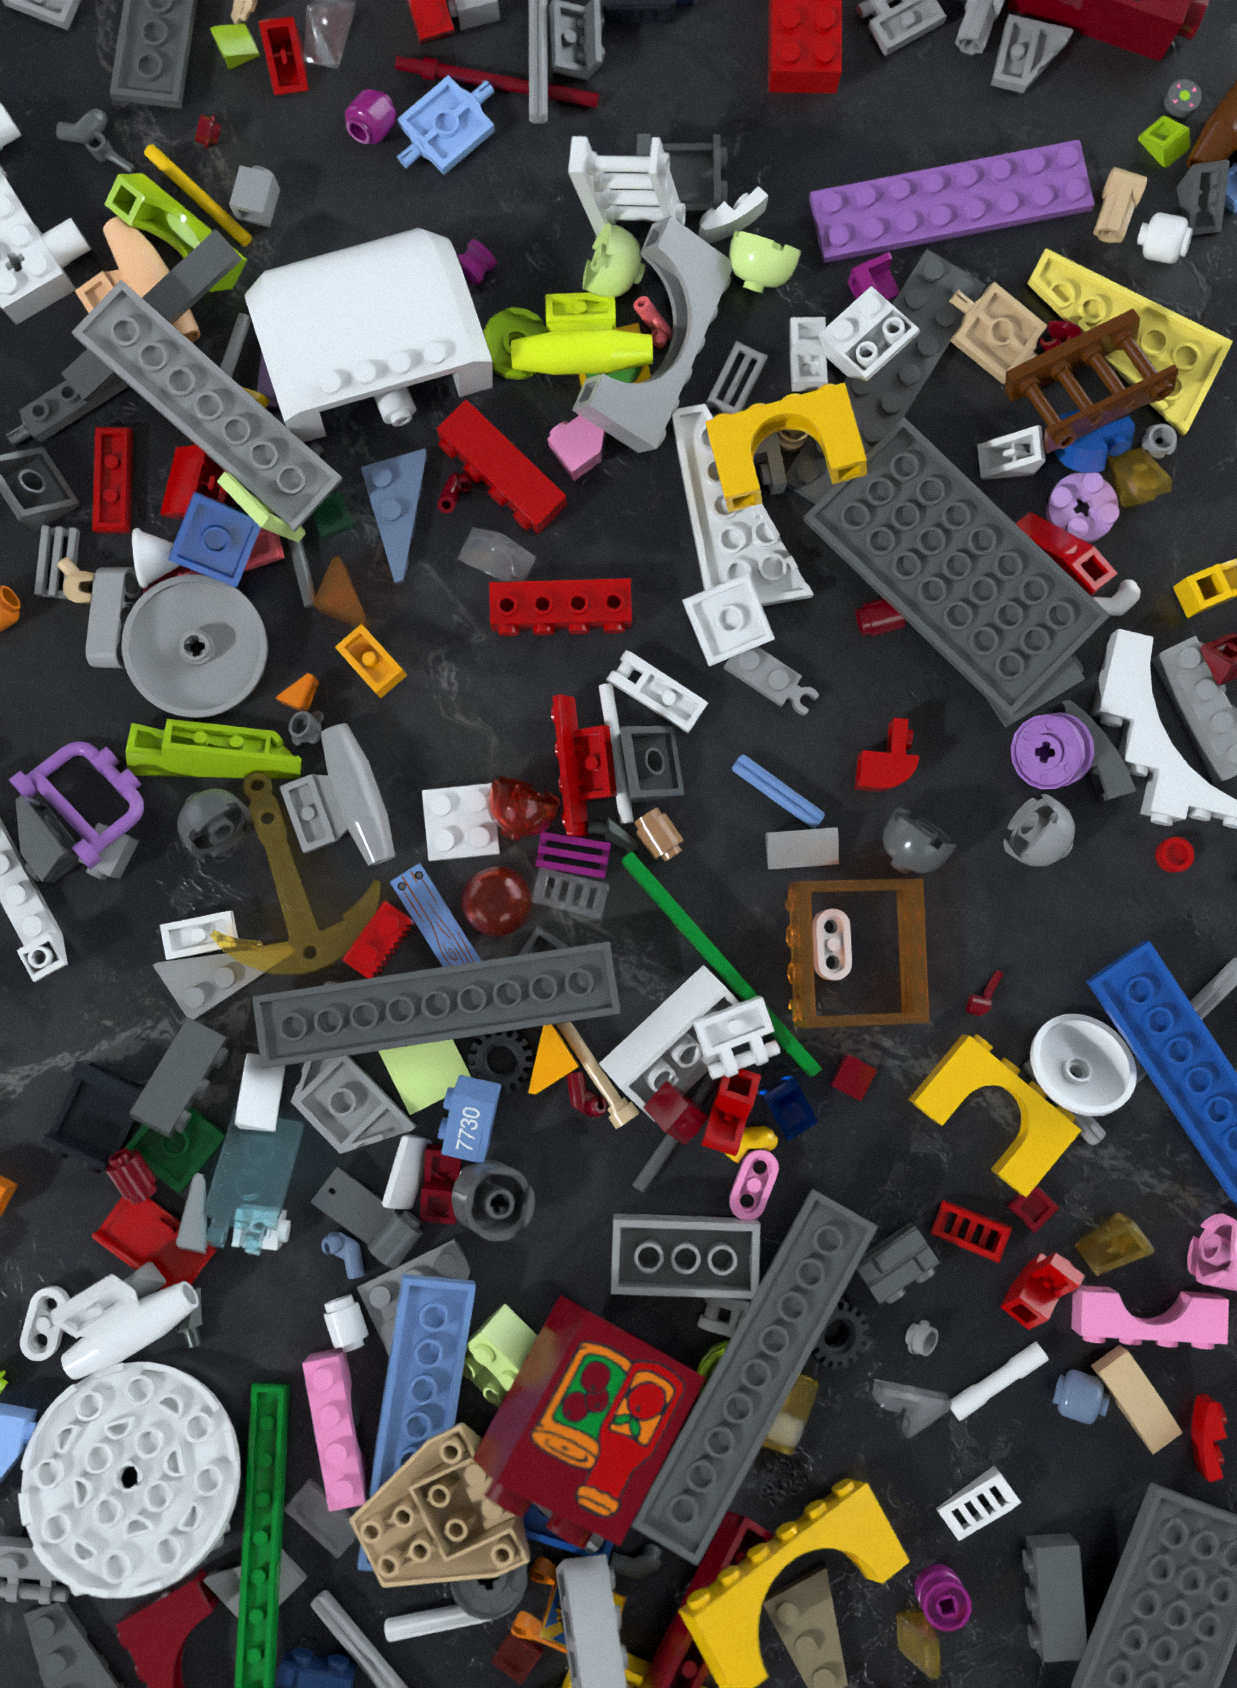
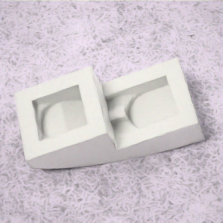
(806, 354)

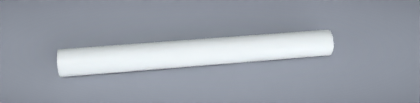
(611, 719)

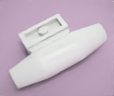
(118, 1323)

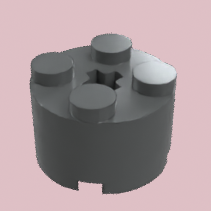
(487, 1217)

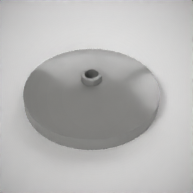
(161, 641)

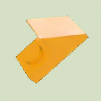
(371, 661)

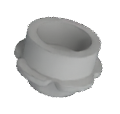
(1163, 432)
(921, 1338)

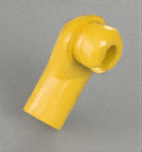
(755, 1138)

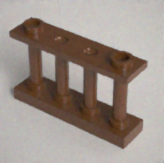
(1089, 350)

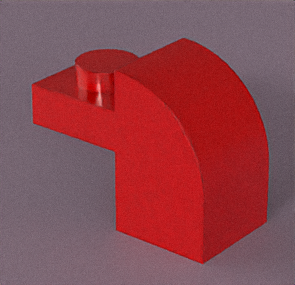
(891, 768)
(730, 1110)
(1039, 1288)

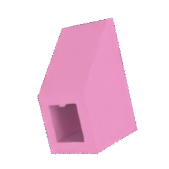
(577, 445)

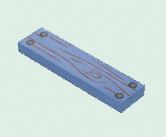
(434, 917)

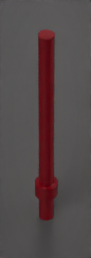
(431, 69)

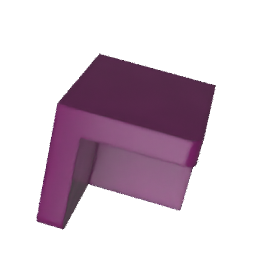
(874, 274)

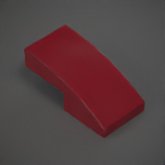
(439, 1179)

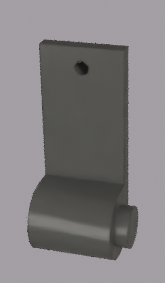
(361, 1211)

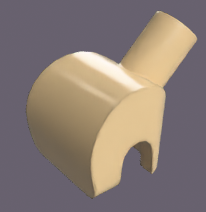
(76, 582)

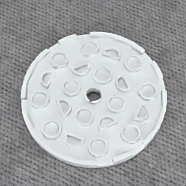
(139, 1537)

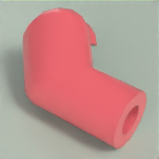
(655, 322)

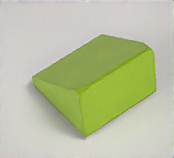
(235, 44)
(1166, 140)

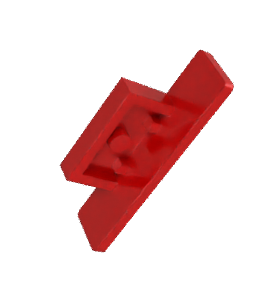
(583, 762)

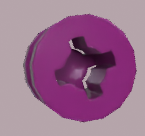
(476, 261)

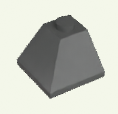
(44, 841)

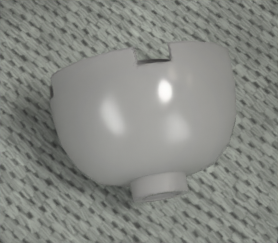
(1040, 832)

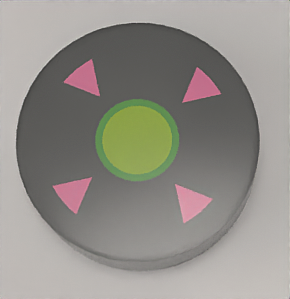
(1182, 98)

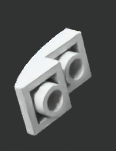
(724, 220)

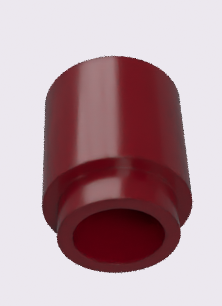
(878, 618)
(131, 1175)

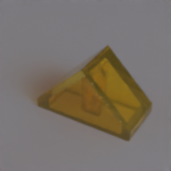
(1114, 1244)

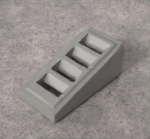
(193, 1226)

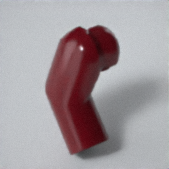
(455, 484)
(583, 1099)

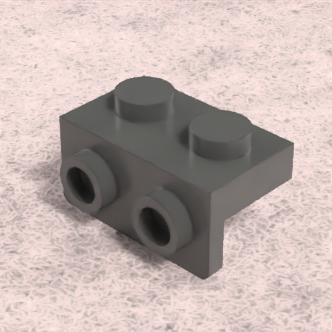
(575, 38)

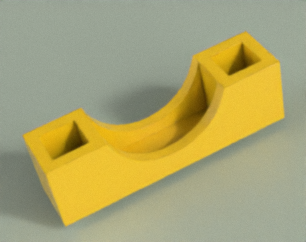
(1208, 588)

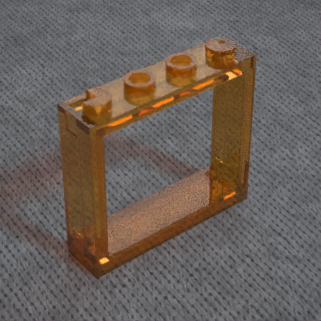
(911, 952)

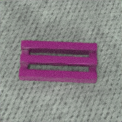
(603, 860)

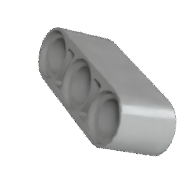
(112, 599)

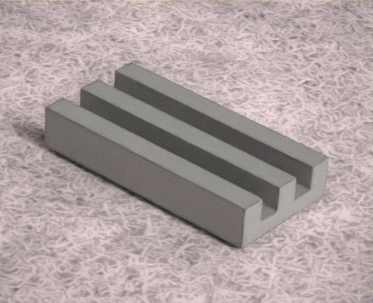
(723, 406)
(44, 559)

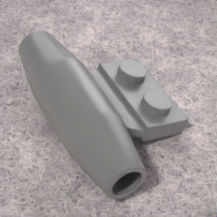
(341, 802)

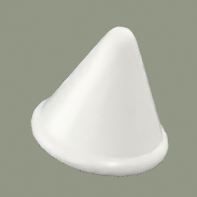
(150, 557)

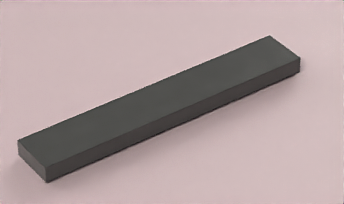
(170, 298)

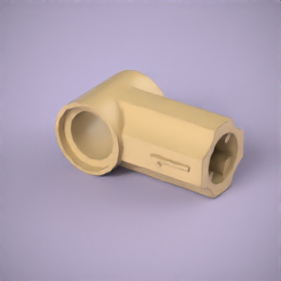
(1120, 198)

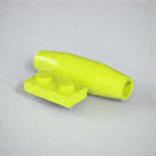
(581, 339)

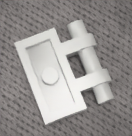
(731, 1028)

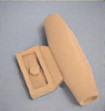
(138, 268)

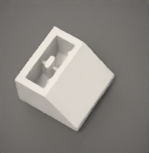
(866, 336)

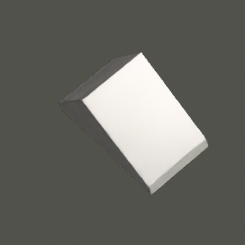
(1012, 454)

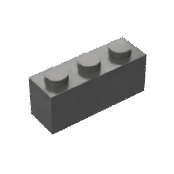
(180, 1078)
(1055, 1597)

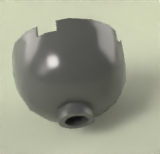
(212, 822)
(915, 843)

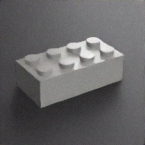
(685, 1256)

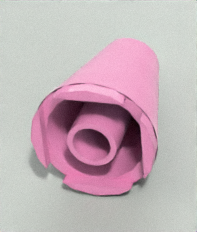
(1214, 1254)

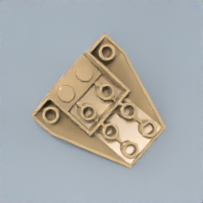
(436, 1521)

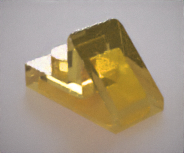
(1138, 477)

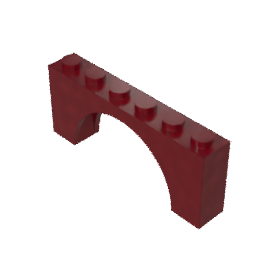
(160, 1627)

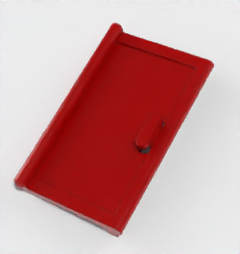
(140, 1236)

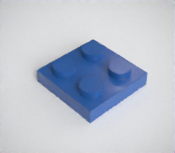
(214, 539)

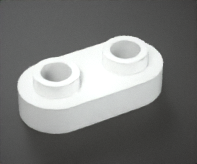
(835, 944)
(40, 1322)

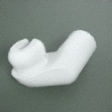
(1123, 600)

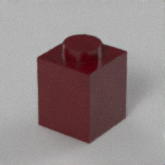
(676, 1112)

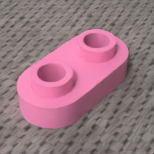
(756, 1184)

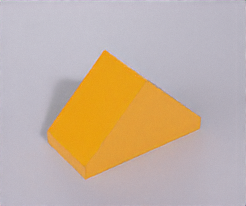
(552, 1060)

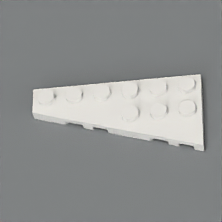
(734, 540)

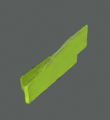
(208, 751)

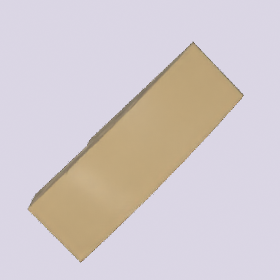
(1137, 1398)

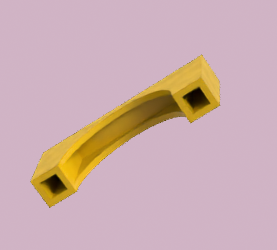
(727, 1613)

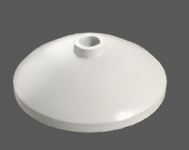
(1092, 1052)

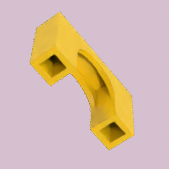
(820, 413)
(1043, 1129)

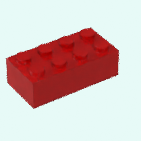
(804, 46)

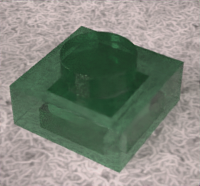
(333, 516)

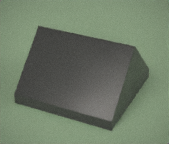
(35, 488)
(651, 762)

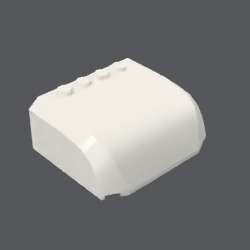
(366, 326)

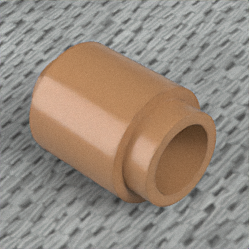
(659, 835)

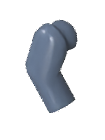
(346, 1249)

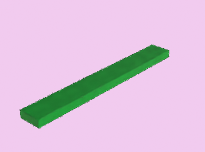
(716, 959)
(262, 1536)

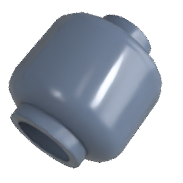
(1081, 1396)

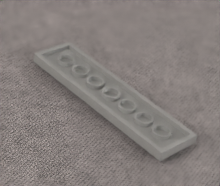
(207, 405)

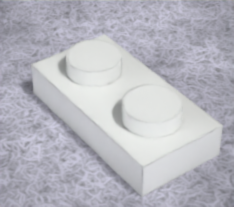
(193, 935)

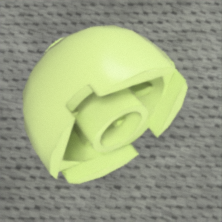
(761, 261)
(614, 263)

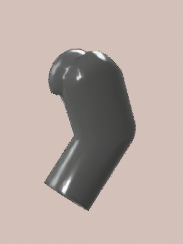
(83, 130)
(638, 1566)

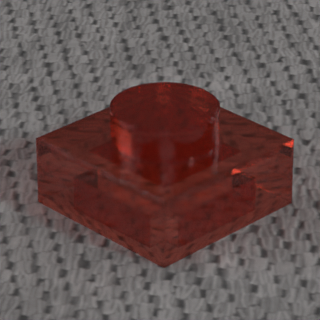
(517, 1657)

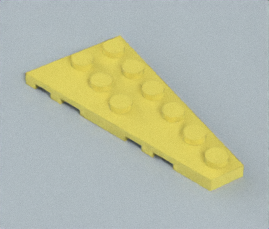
(1162, 334)

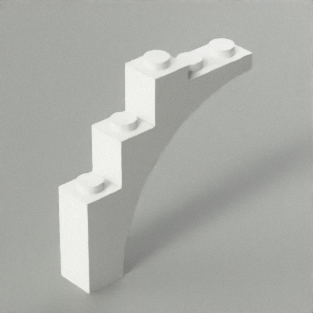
(1127, 699)

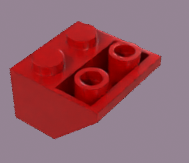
(192, 472)

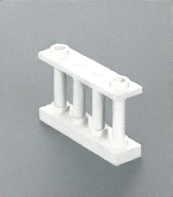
(601, 202)

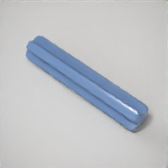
(778, 791)

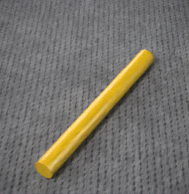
(198, 195)

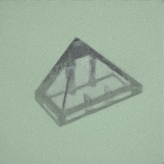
(327, 30)
(496, 555)

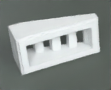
(980, 1485)

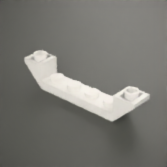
(29, 913)

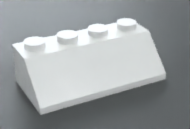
(667, 1042)

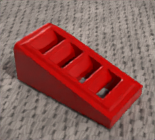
(966, 1243)

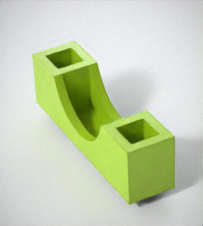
(151, 209)

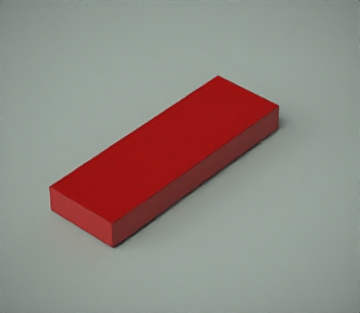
(112, 480)

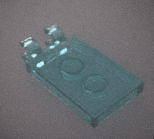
(252, 1182)

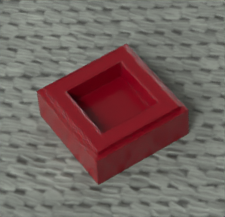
(1034, 1208)

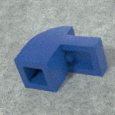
(1090, 451)

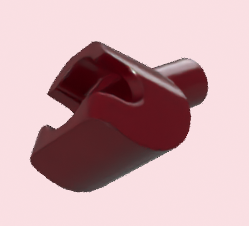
(1060, 332)

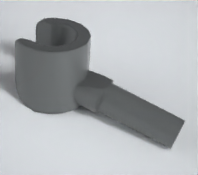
(106, 152)

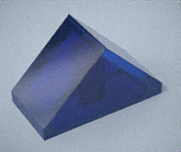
(789, 1107)

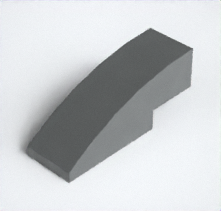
(1107, 769)

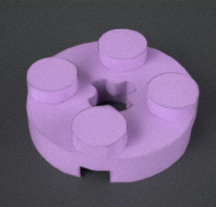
(1089, 489)

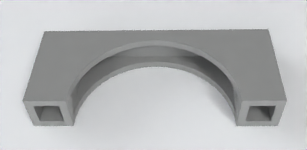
(694, 281)

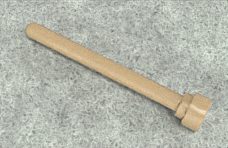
(619, 1108)

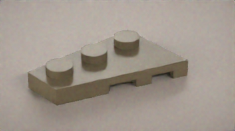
(809, 1629)

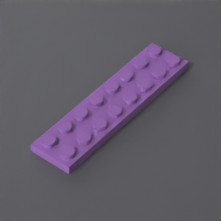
(951, 201)

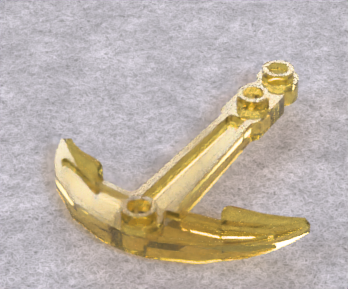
(302, 929)

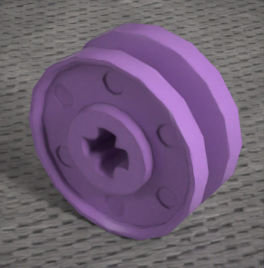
(1056, 731)

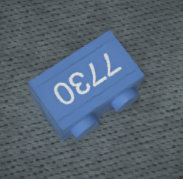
(470, 1118)

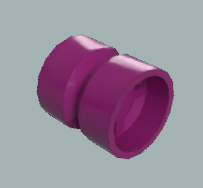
(942, 1597)

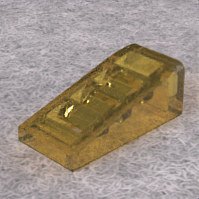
(919, 1642)

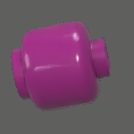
(370, 116)

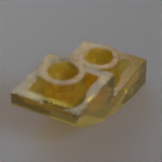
(792, 1416)

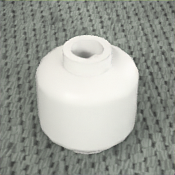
(1165, 238)

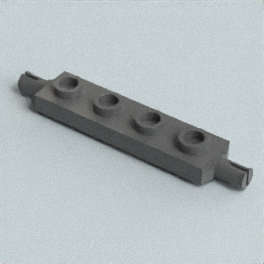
(57, 410)

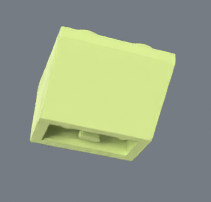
(497, 1353)

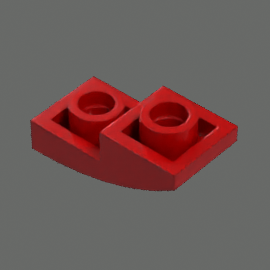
(1206, 1428)

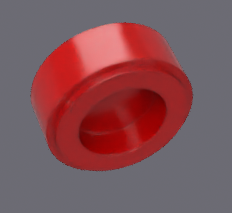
(1175, 854)

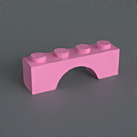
(1192, 1318)
(340, 1456)

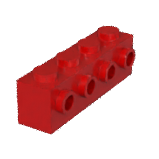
(560, 605)

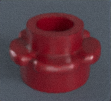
(207, 131)

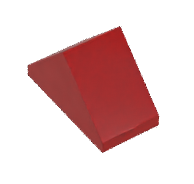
(284, 55)

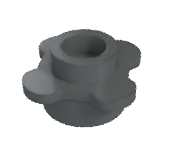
(306, 727)

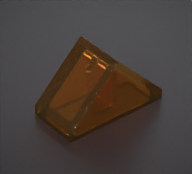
(338, 596)

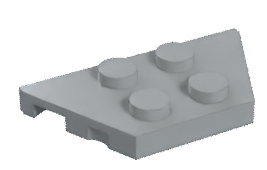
(347, 1104)

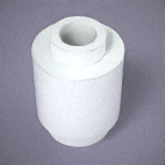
(396, 406)
(345, 1323)

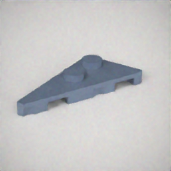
(394, 495)

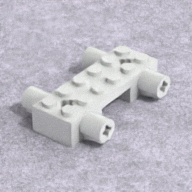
(30, 260)

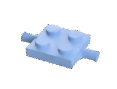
(446, 124)

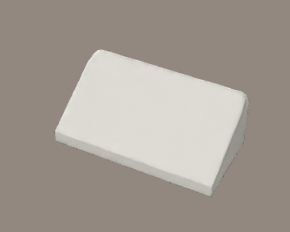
(259, 1095)
(406, 1172)

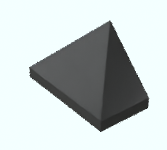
(1203, 196)

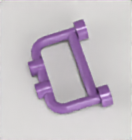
(104, 762)

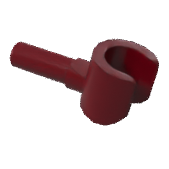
(982, 1004)

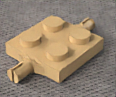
(996, 330)

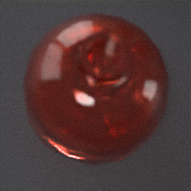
(519, 808)
(496, 901)

